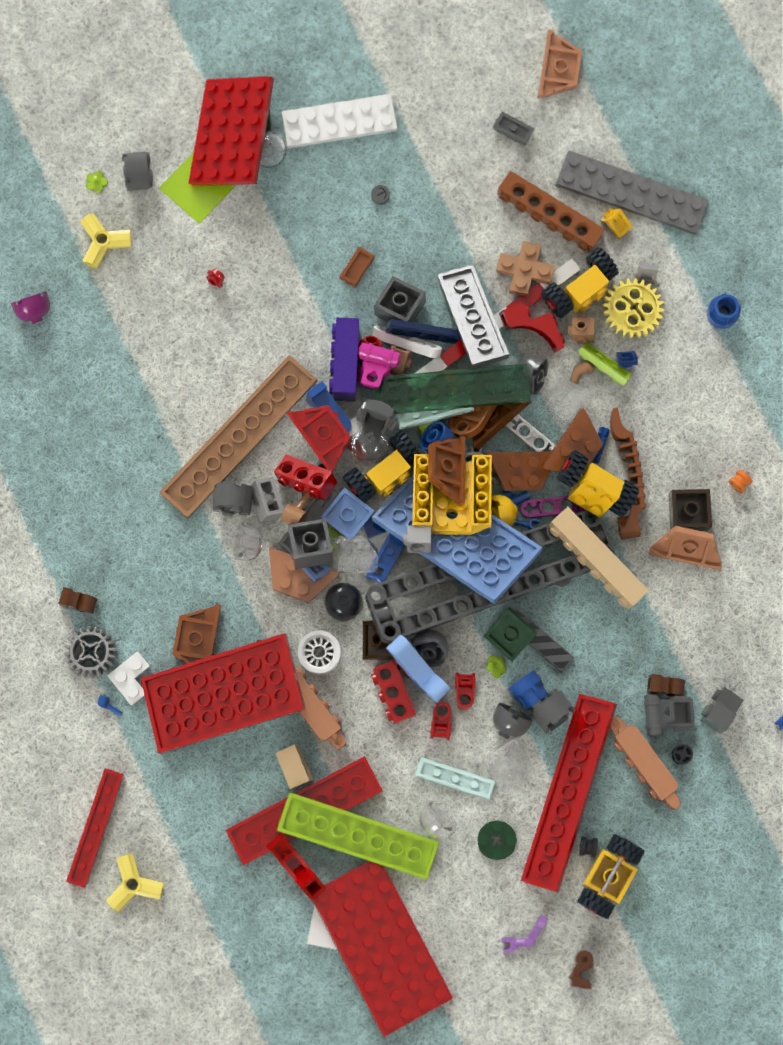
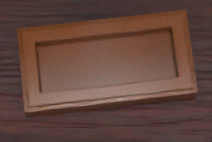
(357, 267)

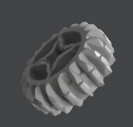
(83, 657)

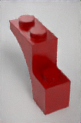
(546, 325)

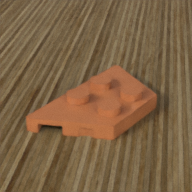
(559, 66)
(688, 547)
(295, 581)

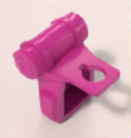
(375, 363)

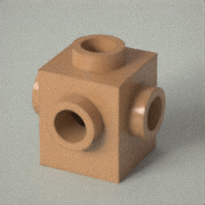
(582, 329)
(406, 361)

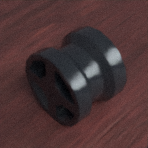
(685, 754)
(588, 846)

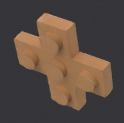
(525, 269)

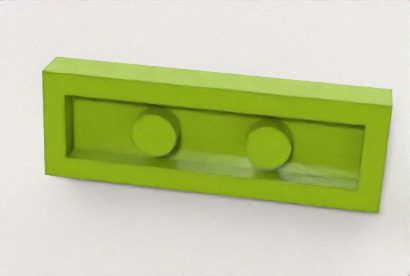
(605, 363)

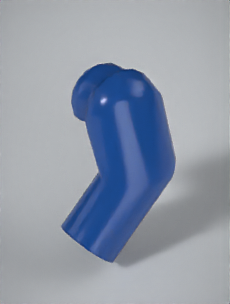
(516, 499)

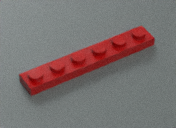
(95, 828)

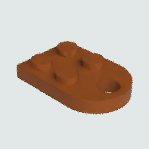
(473, 420)

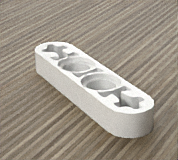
(410, 343)
(533, 435)

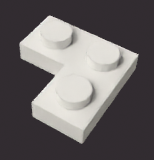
(125, 678)

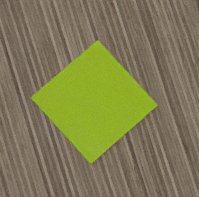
(194, 200)

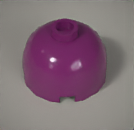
(32, 307)

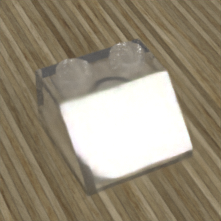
(563, 401)

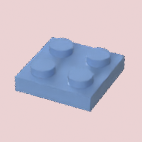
(347, 514)

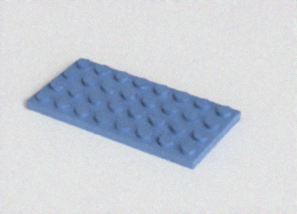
(482, 561)

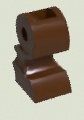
(77, 600)
(667, 685)
(584, 961)

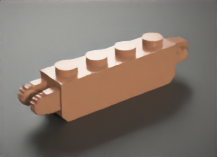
(317, 714)
(646, 763)

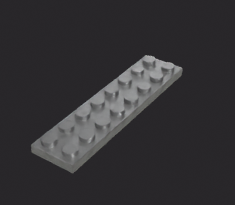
(632, 192)

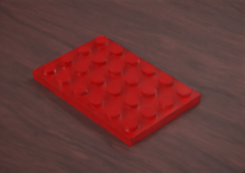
(231, 131)

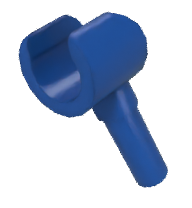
(527, 524)
(103, 702)

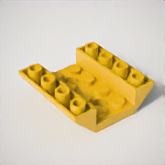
(432, 505)

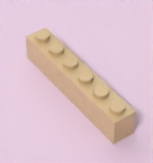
(597, 558)

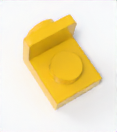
(616, 222)

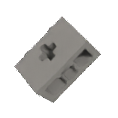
(266, 500)

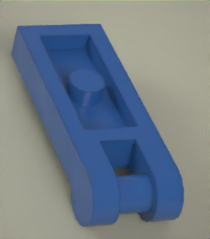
(386, 558)

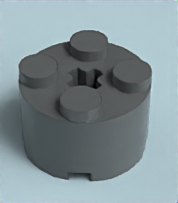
(136, 171)
(232, 498)
(552, 711)

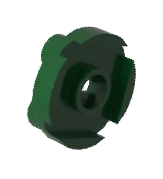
(495, 851)

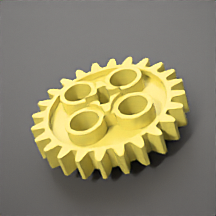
(620, 318)

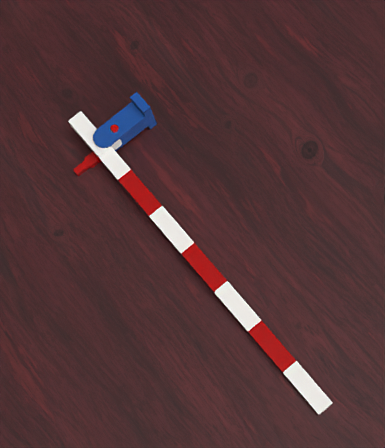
(319, 395)

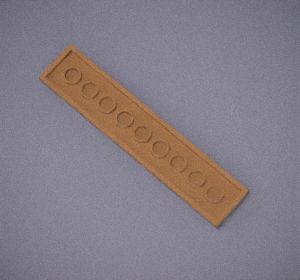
(238, 436)

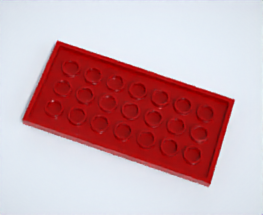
(222, 693)
(381, 947)

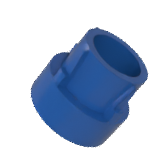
(727, 302)
(435, 432)
(528, 690)

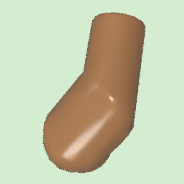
(584, 367)

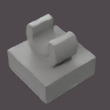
(647, 273)

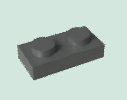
(513, 128)

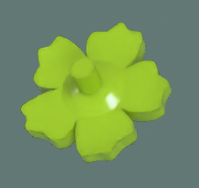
(96, 181)
(496, 665)

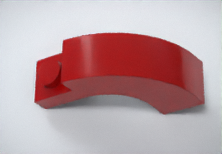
(296, 867)

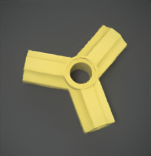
(96, 231)
(129, 871)

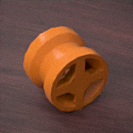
(740, 481)

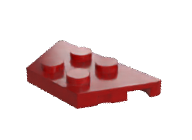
(322, 433)

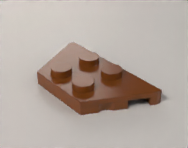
(579, 437)
(447, 467)
(520, 469)
(196, 634)

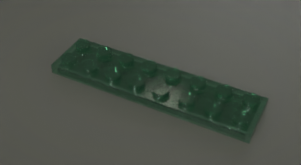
(455, 389)

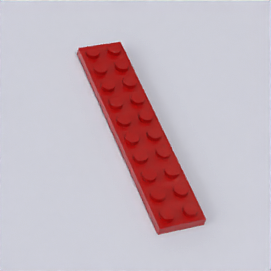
(568, 793)

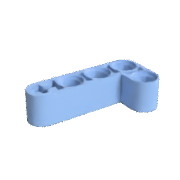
(417, 669)

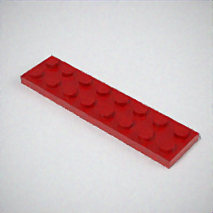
(340, 789)

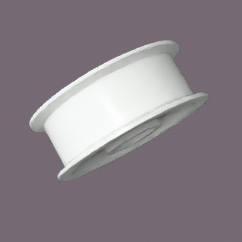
(312, 636)

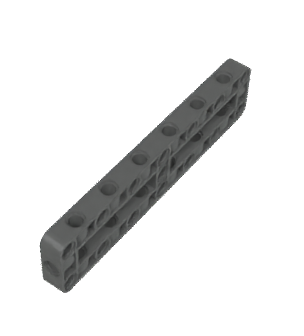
(447, 611)

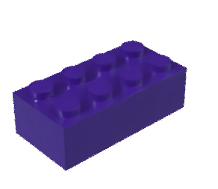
(345, 361)

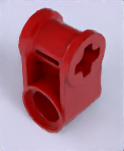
(464, 687)
(441, 723)

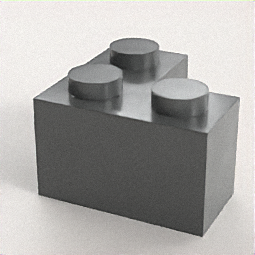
(722, 710)

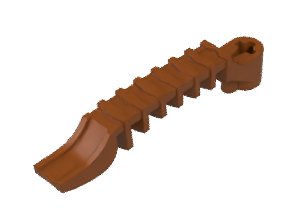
(629, 525)

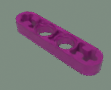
(557, 507)

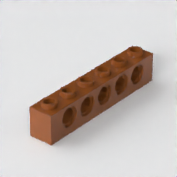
(547, 202)

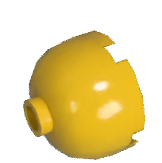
(504, 509)

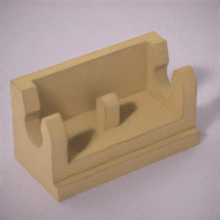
(294, 766)

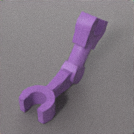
(529, 941)

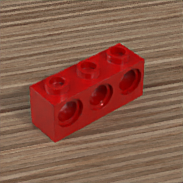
(305, 477)
(396, 682)

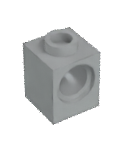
(418, 539)

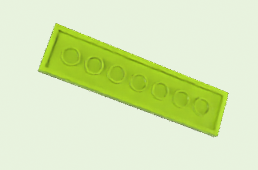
(358, 835)

